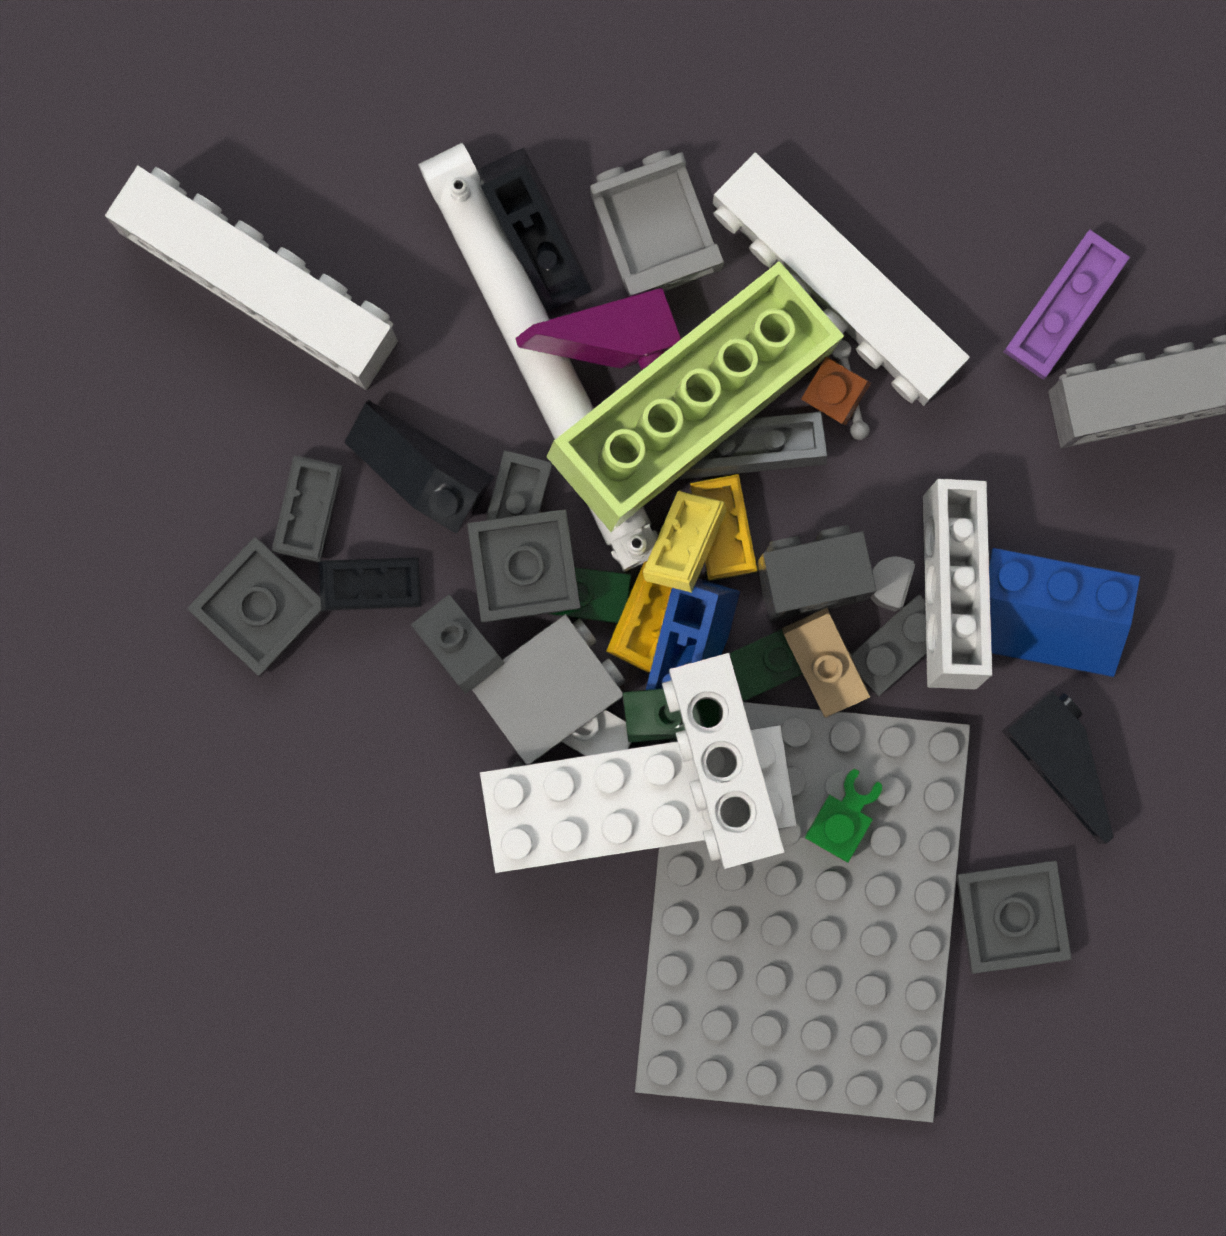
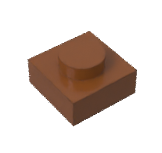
(836, 391)

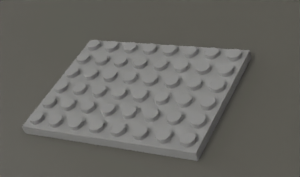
(810, 970)

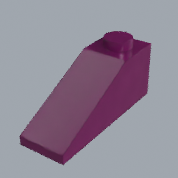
(610, 334)

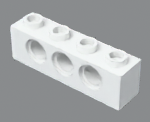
(957, 584)
(716, 680)

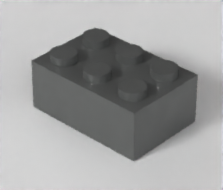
(816, 574)

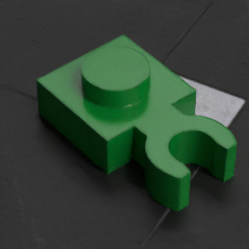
(841, 824)

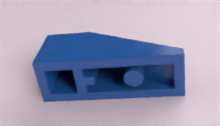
(693, 628)

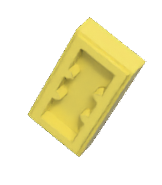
(684, 541)

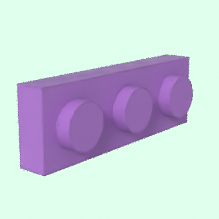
(1066, 304)

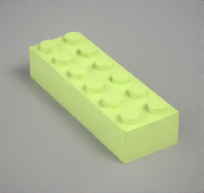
(694, 396)

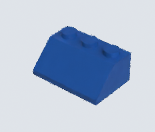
(1059, 611)

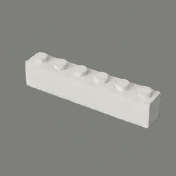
(839, 280)

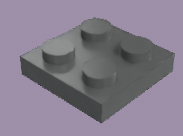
(523, 566)
(257, 606)
(1013, 917)

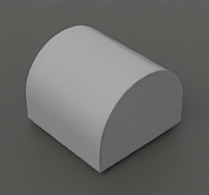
(892, 582)

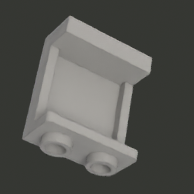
(655, 224)
(549, 688)

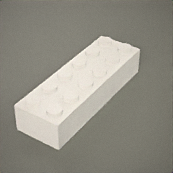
(251, 277)
(617, 802)

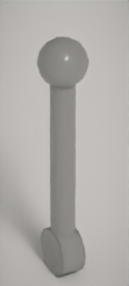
(859, 429)

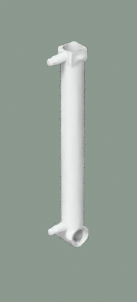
(515, 308)

